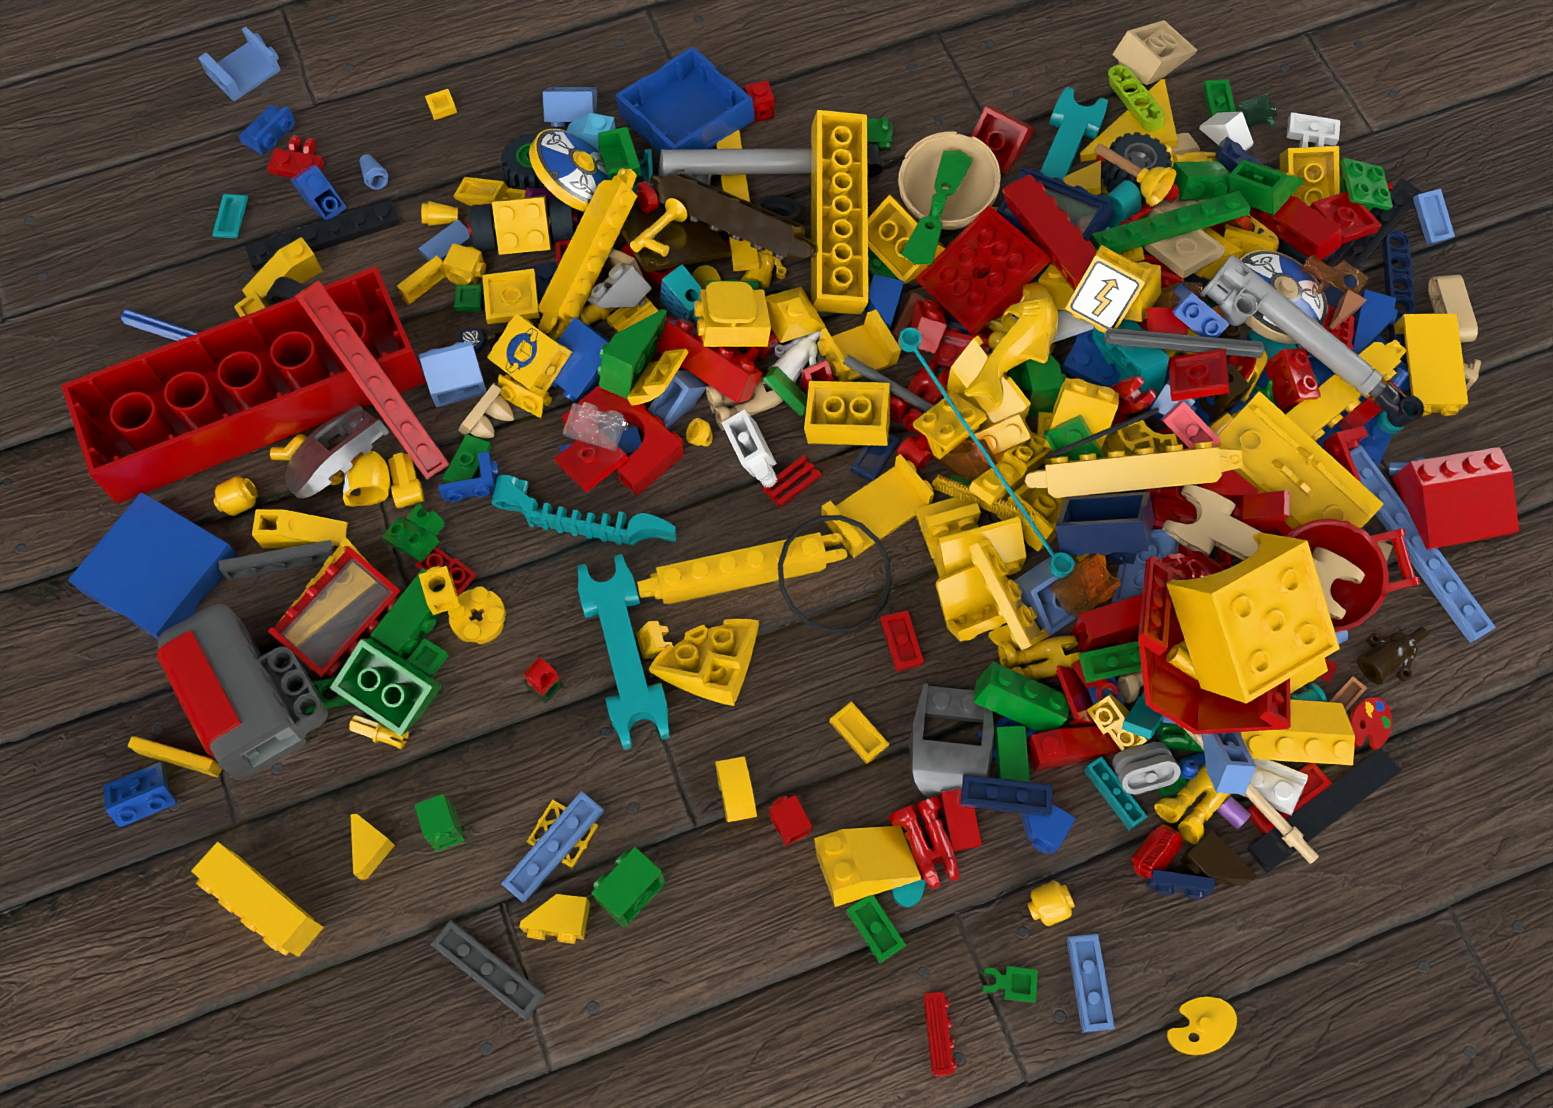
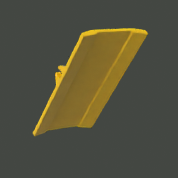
(1285, 458)

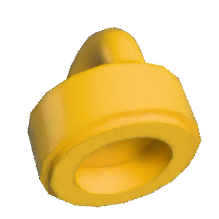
(699, 433)

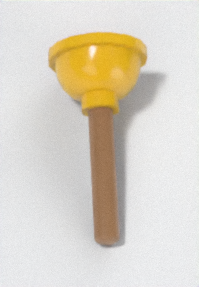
(1153, 182)

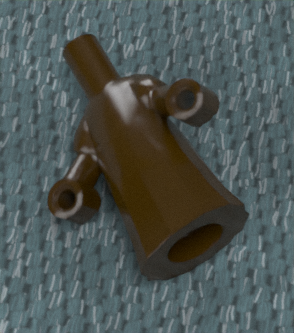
(1385, 659)

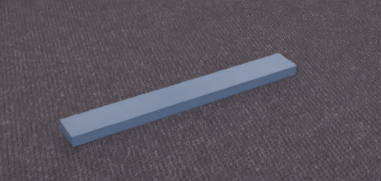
(1428, 563)

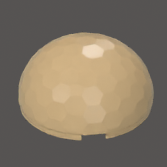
(973, 195)

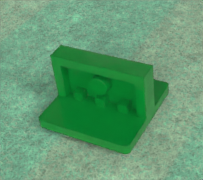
(1365, 184)

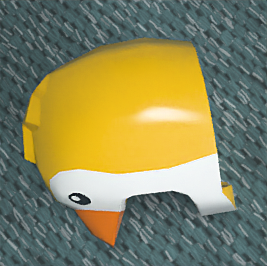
(371, 476)

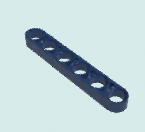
(1402, 275)

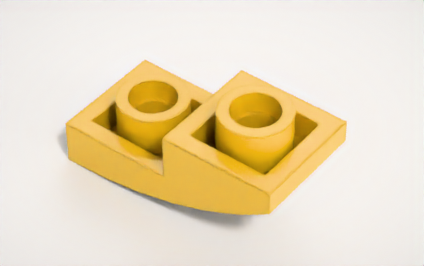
(1109, 718)
(736, 789)

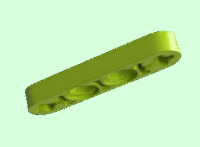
(1141, 95)

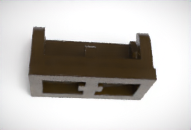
(1226, 402)

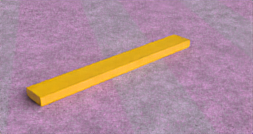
(743, 255)

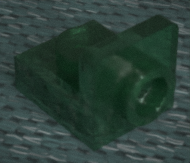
(1258, 110)

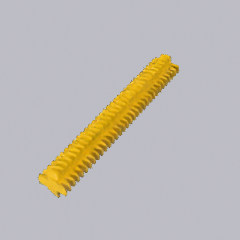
(960, 492)

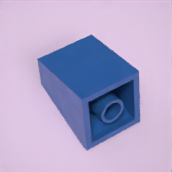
(580, 371)

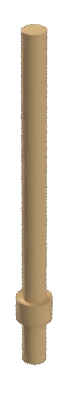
(1291, 835)

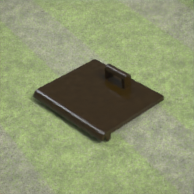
(687, 240)

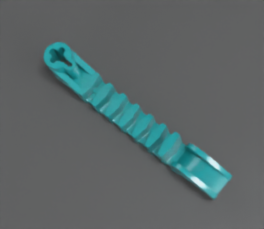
(511, 495)

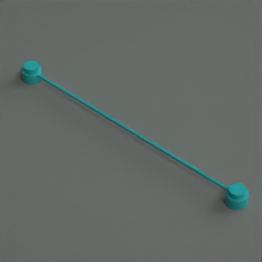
(1061, 563)

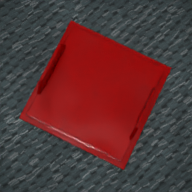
(1076, 694)

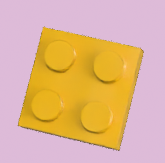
(510, 295)

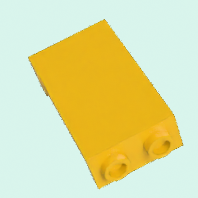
(1434, 361)
(880, 506)

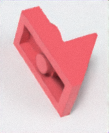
(1188, 426)

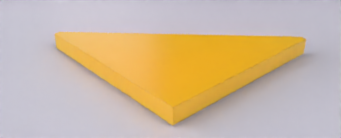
(1128, 124)

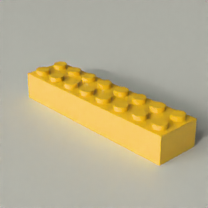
(839, 212)

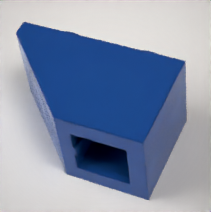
(318, 192)

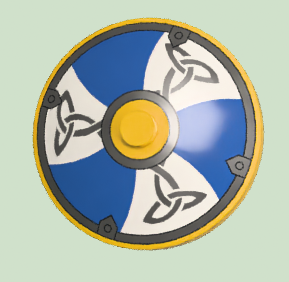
(567, 166)

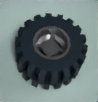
(1139, 150)

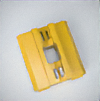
(628, 316)

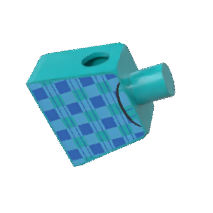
(679, 293)

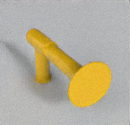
(674, 211)

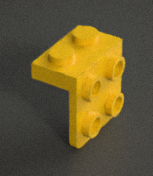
(967, 604)

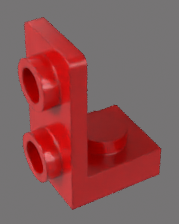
(1341, 443)

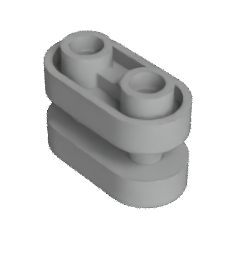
(1146, 768)

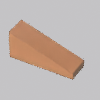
(1346, 307)
(1349, 693)

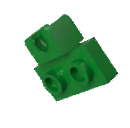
(417, 534)

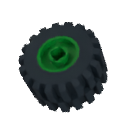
(517, 164)

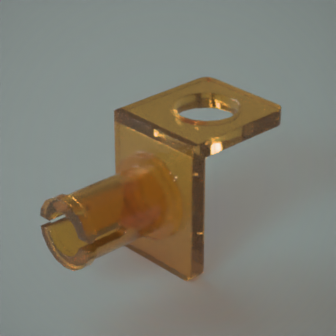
(1334, 275)

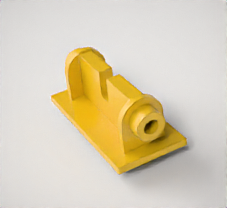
(521, 396)

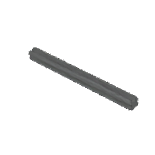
(1182, 342)

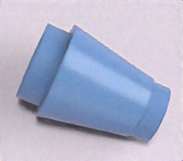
(373, 172)

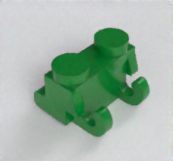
(879, 133)

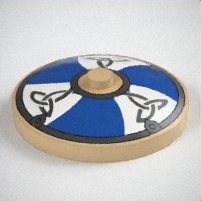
(1290, 280)

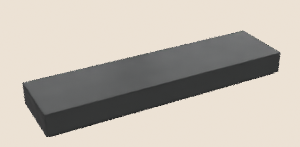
(276, 560)
(488, 970)

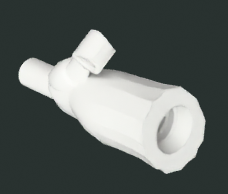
(796, 355)

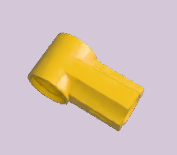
(406, 486)

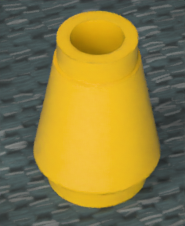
(438, 214)

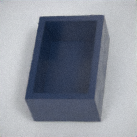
(1105, 524)

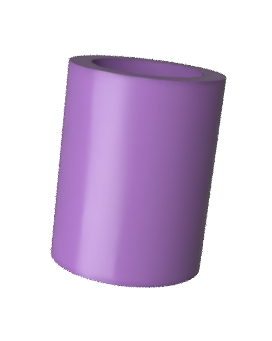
(1234, 812)

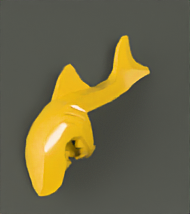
(1024, 340)

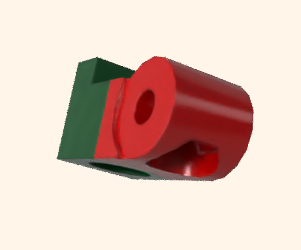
(542, 679)

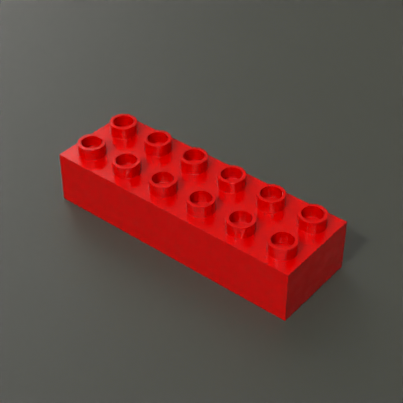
(231, 389)

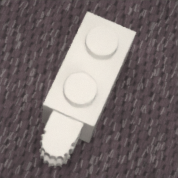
(751, 447)

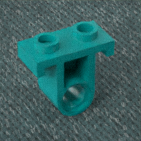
(1125, 202)

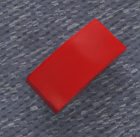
(461, 574)

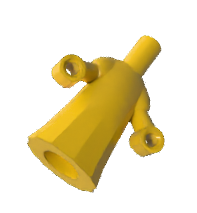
(766, 266)

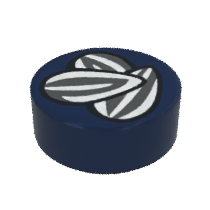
(475, 336)

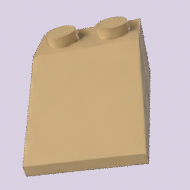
(1153, 51)

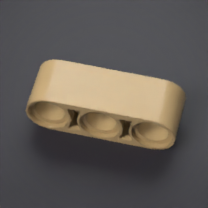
(1451, 297)

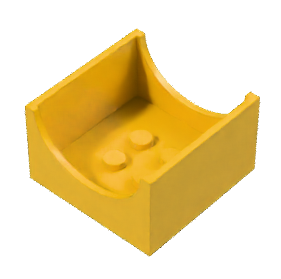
(1255, 619)

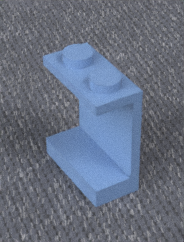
(244, 67)

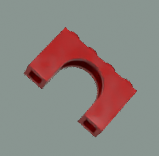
(656, 453)

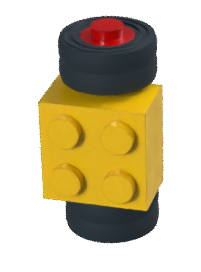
(521, 224)

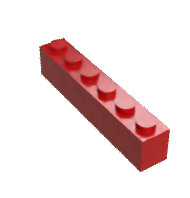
(1050, 228)

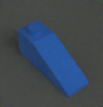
(1372, 319)

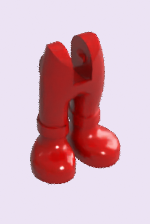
(919, 383)
(1133, 399)
(922, 854)

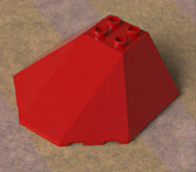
(1177, 693)

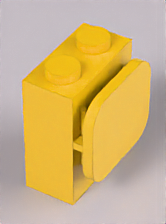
(732, 315)
(1093, 402)

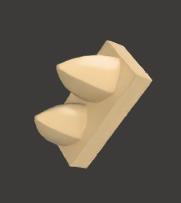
(491, 404)

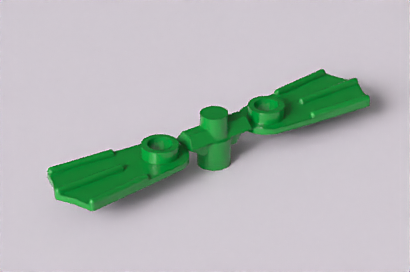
(950, 174)

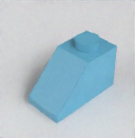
(589, 127)

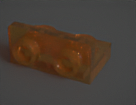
(1084, 586)

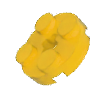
(493, 617)

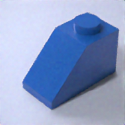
(885, 297)
(1048, 832)

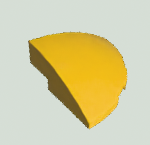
(710, 660)

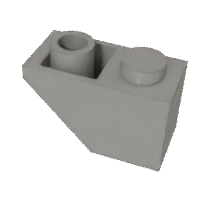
(620, 289)

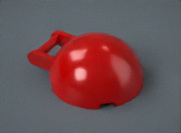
(1364, 552)

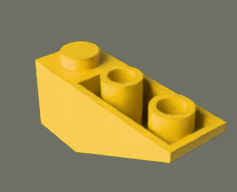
(295, 529)

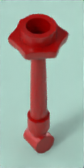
(1170, 197)

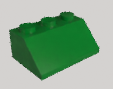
(385, 686)

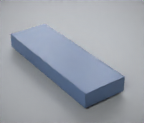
(1090, 983)

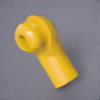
(286, 453)

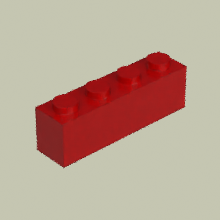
(1302, 228)
(714, 365)

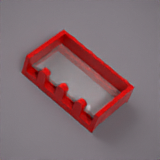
(336, 613)

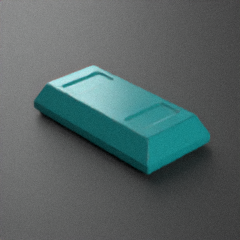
(230, 216)

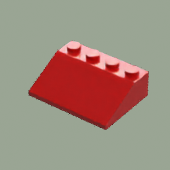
(1460, 497)

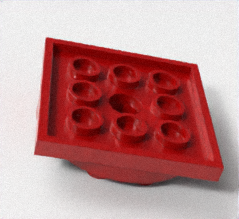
(983, 247)

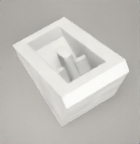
(1228, 125)

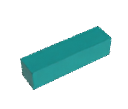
(1113, 792)

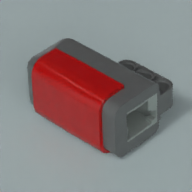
(234, 694)

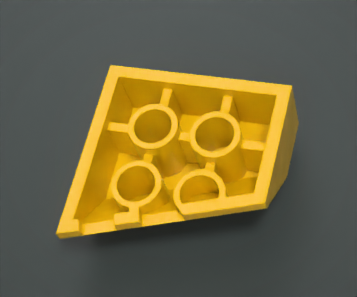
(965, 371)

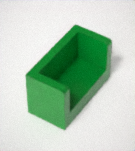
(618, 152)

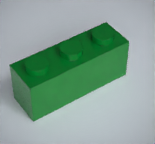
(407, 620)
(1021, 698)

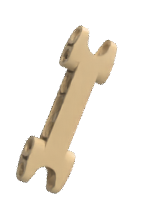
(1217, 528)

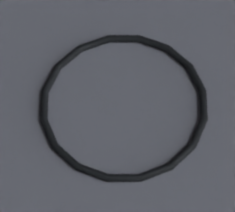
(1105, 432)
(787, 597)

